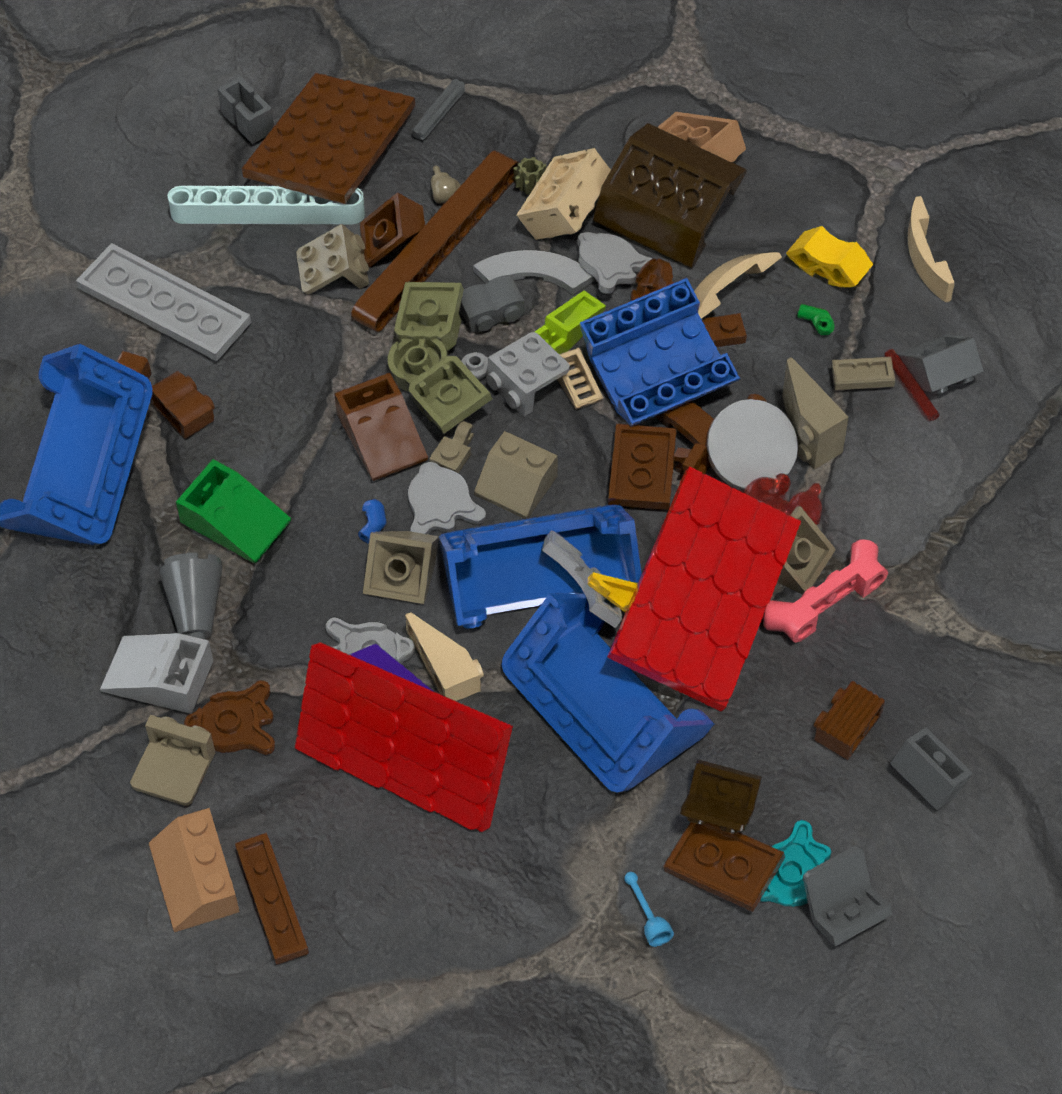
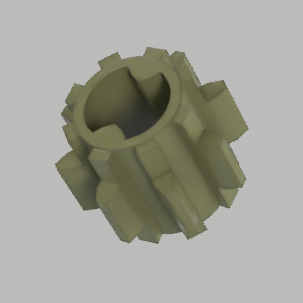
(528, 174)

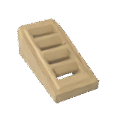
(576, 358)

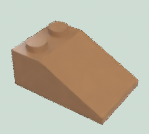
(709, 133)

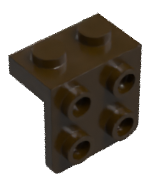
(721, 797)

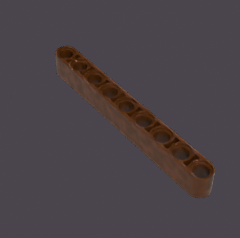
(435, 240)

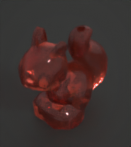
(770, 490)

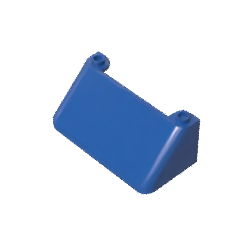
(83, 448)
(506, 570)
(594, 700)

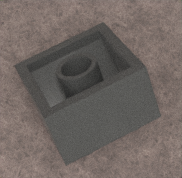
(943, 362)

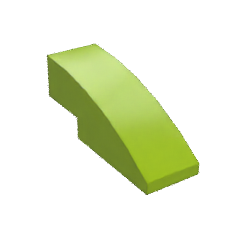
(563, 324)

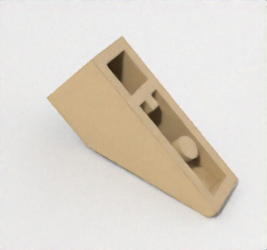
(445, 660)

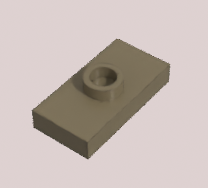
(863, 373)

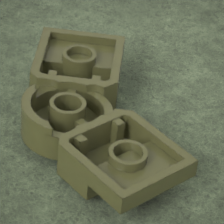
(420, 363)

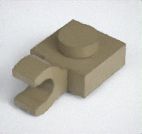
(454, 452)

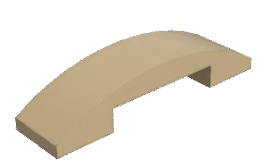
(727, 273)
(934, 275)

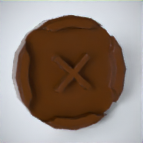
(652, 277)

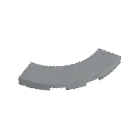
(536, 263)
(571, 560)

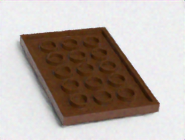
(329, 138)

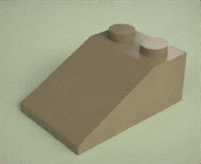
(814, 415)

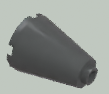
(192, 591)

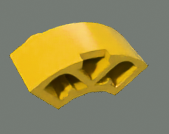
(829, 257)

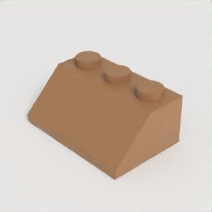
(193, 871)

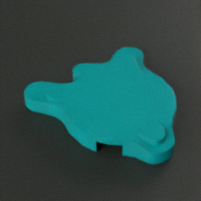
(801, 855)

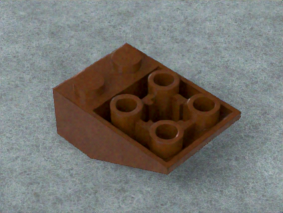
(380, 426)

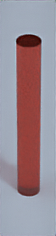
(912, 385)

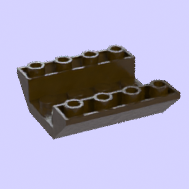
(666, 193)

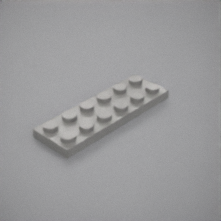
(164, 301)

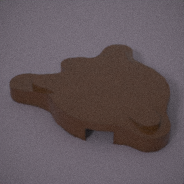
(237, 719)

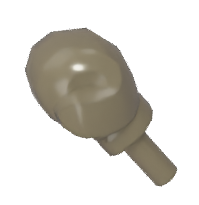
(443, 186)

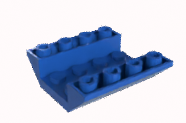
(655, 353)

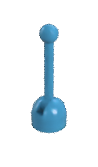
(656, 929)

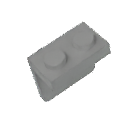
(523, 370)

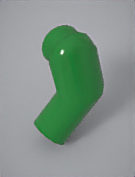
(819, 317)

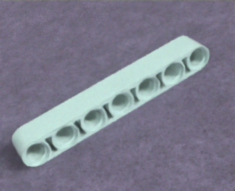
(260, 206)

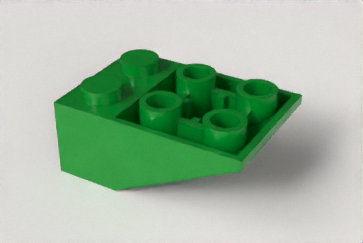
(231, 512)

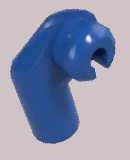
(376, 519)

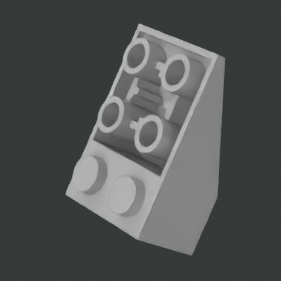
(160, 670)

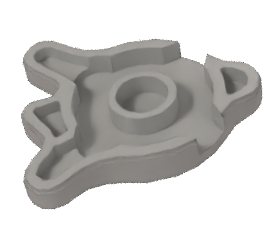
(609, 259)
(440, 498)
(357, 637)

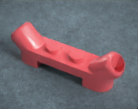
(800, 617)

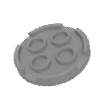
(751, 442)

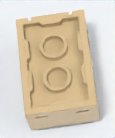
(564, 194)

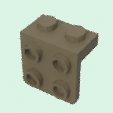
(330, 257)
(173, 760)

